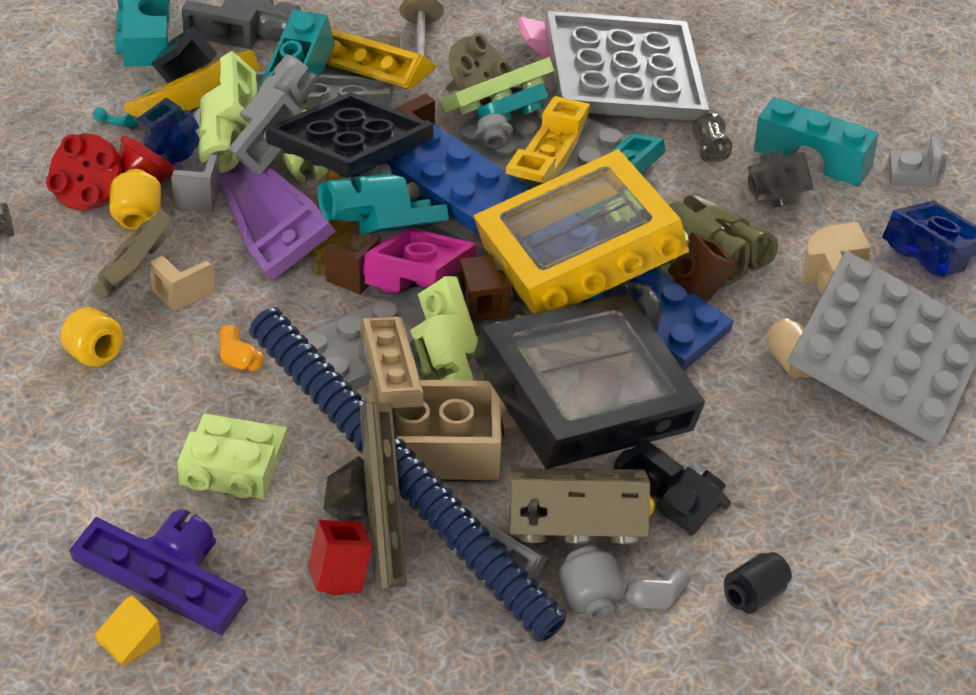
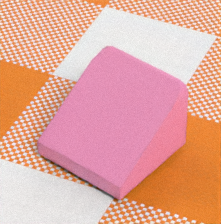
(535, 36)

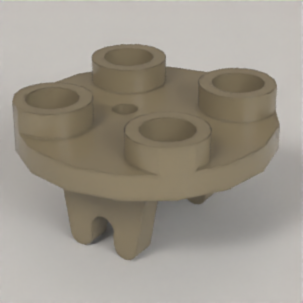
(474, 62)

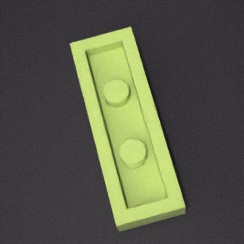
(497, 87)

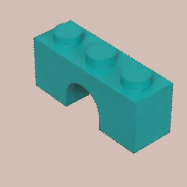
(141, 30)
(844, 146)

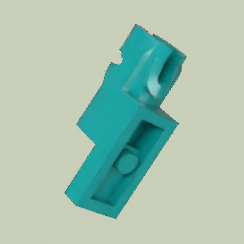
(378, 204)

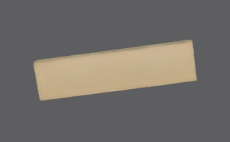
(391, 362)

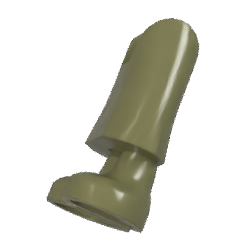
(733, 233)

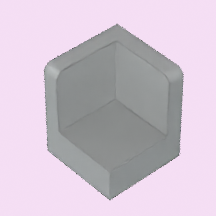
(197, 189)

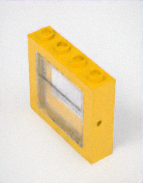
(581, 233)

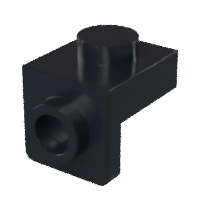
(693, 499)

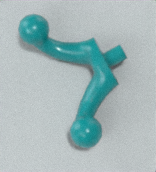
(128, 120)

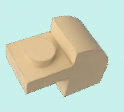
(827, 248)

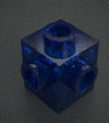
(169, 131)

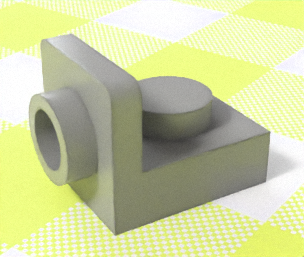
(916, 167)

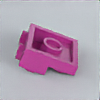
(413, 258)

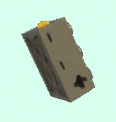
(580, 504)

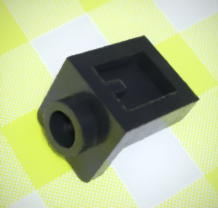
(658, 466)

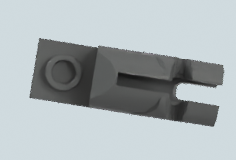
(238, 21)

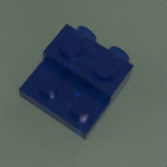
(933, 236)

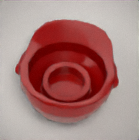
(138, 156)

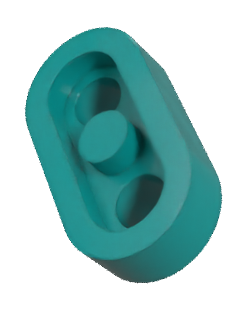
(528, 100)

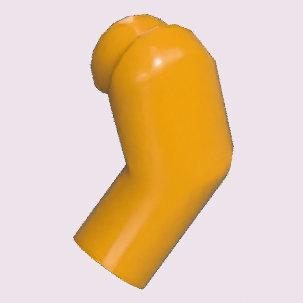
(238, 353)

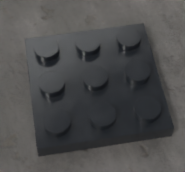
(349, 134)

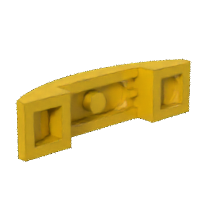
(553, 142)

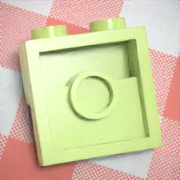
(231, 456)

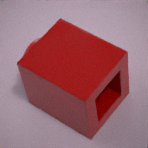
(339, 557)

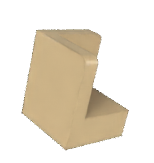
(181, 288)

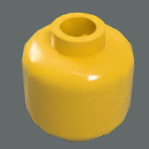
(134, 198)
(91, 336)

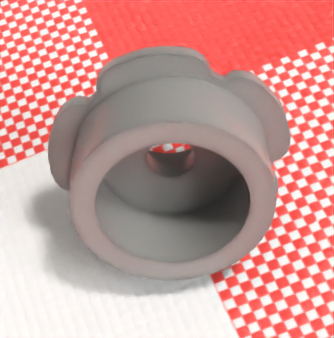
(493, 131)

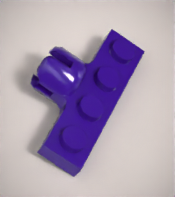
(164, 567)

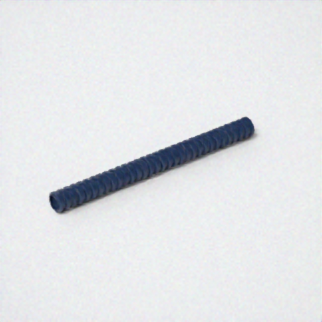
(415, 482)

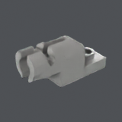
(273, 103)

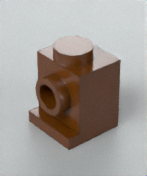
(702, 268)
(484, 288)

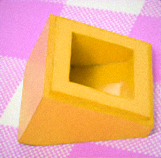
(129, 631)

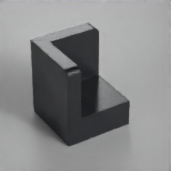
(184, 55)

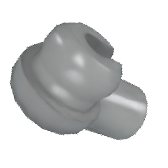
(657, 593)

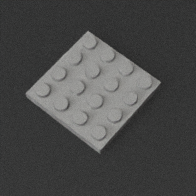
(626, 65)
(888, 348)

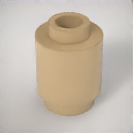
(782, 340)

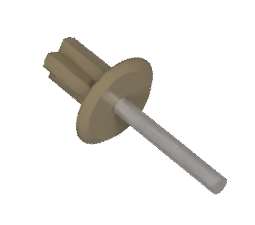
(421, 13)

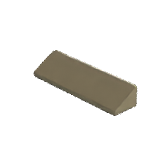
(383, 495)

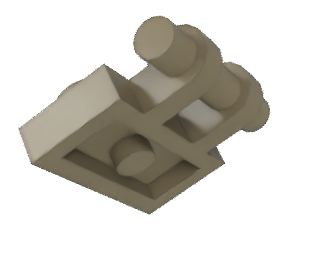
(130, 255)

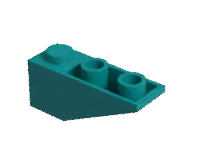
(305, 38)

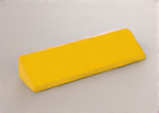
(378, 60)
(187, 89)

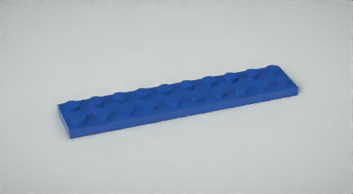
(470, 184)

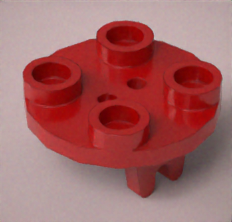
(83, 171)

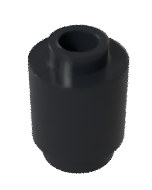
(757, 582)

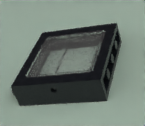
(587, 379)

